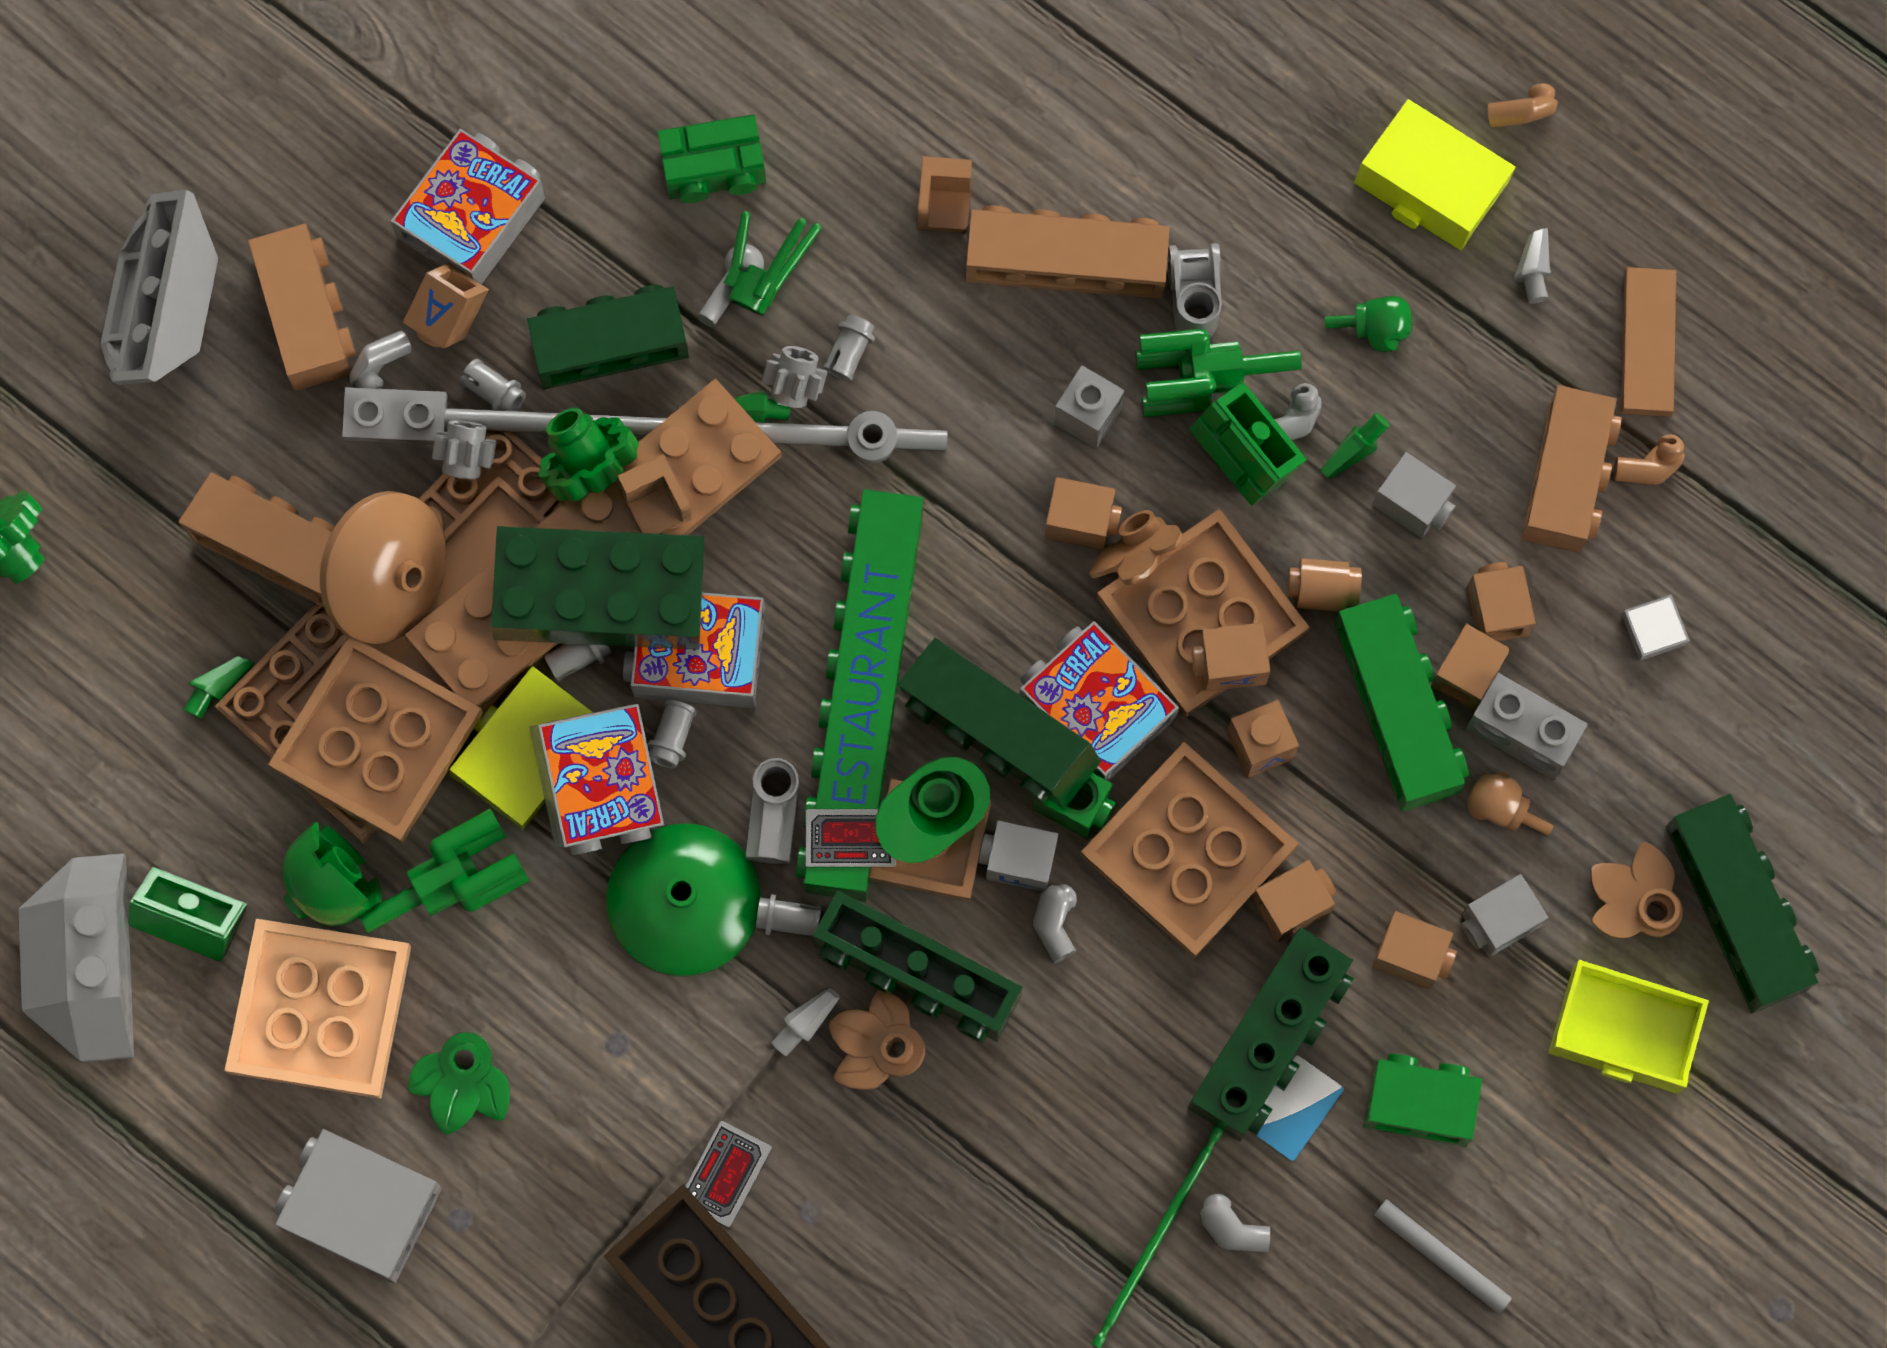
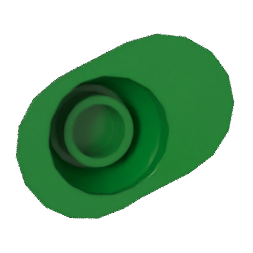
(932, 809)

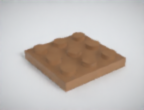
(1199, 586)
(375, 739)
(1189, 849)

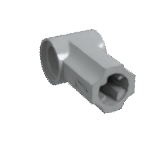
(772, 817)

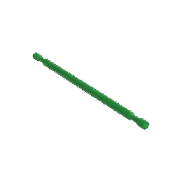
(1157, 1237)

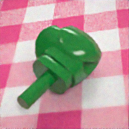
(1380, 320)

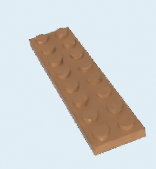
(713, 455)

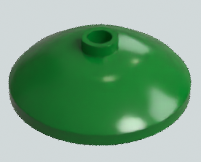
(692, 933)

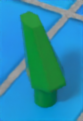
(759, 407)
(1356, 446)
(214, 685)

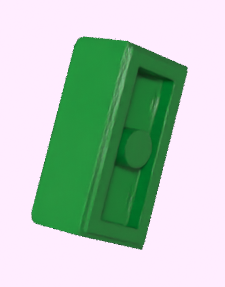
(186, 914)

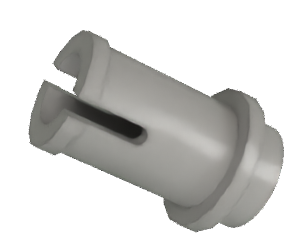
(849, 347)
(492, 387)
(573, 657)
(671, 734)
(787, 916)

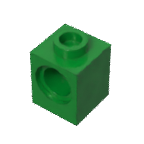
(1082, 820)

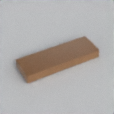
(1648, 342)

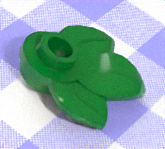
(459, 1090)

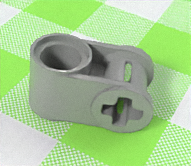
(1196, 282)

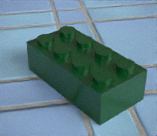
(597, 587)

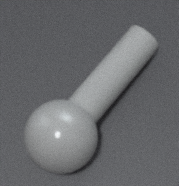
(719, 299)

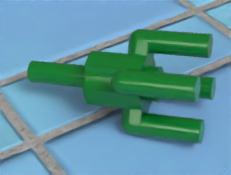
(1202, 368)
(453, 876)

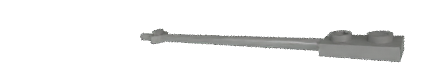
(419, 415)

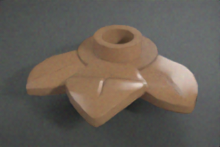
(1139, 548)
(1631, 890)
(868, 1043)

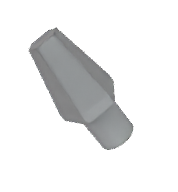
(1535, 266)
(805, 1021)

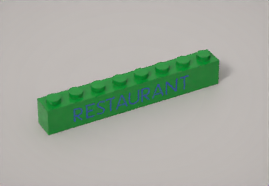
(864, 671)

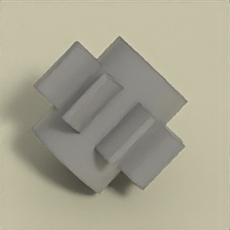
(794, 376)
(464, 449)

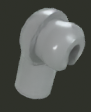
(374, 356)
(1301, 411)
(1049, 920)
(1228, 1230)

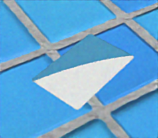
(1298, 1109)

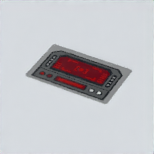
(844, 839)
(727, 1171)

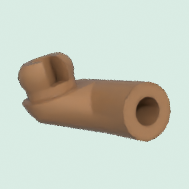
(1522, 111)
(1655, 466)

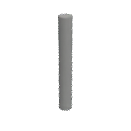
(1442, 1256)

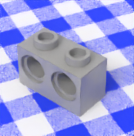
(1526, 726)

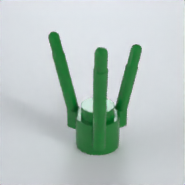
(756, 287)

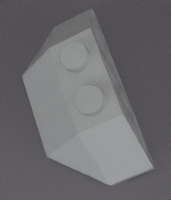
(159, 291)
(79, 958)

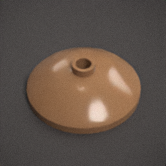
(382, 567)

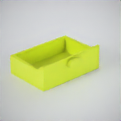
(1433, 175)
(502, 758)
(1628, 1027)

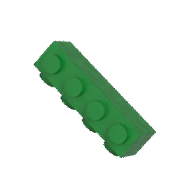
(1400, 702)

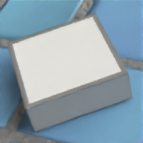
(1655, 627)

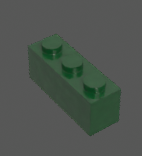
(607, 336)

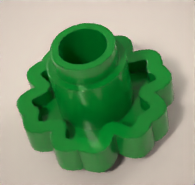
(585, 454)
(18, 548)

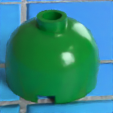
(326, 879)

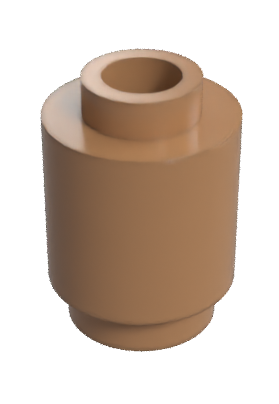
(1324, 585)

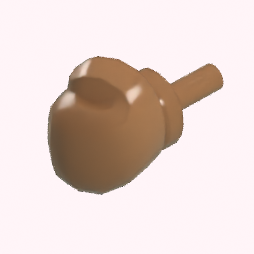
(1501, 801)

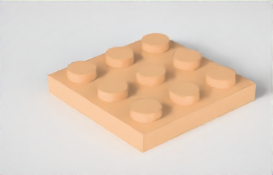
(318, 1008)

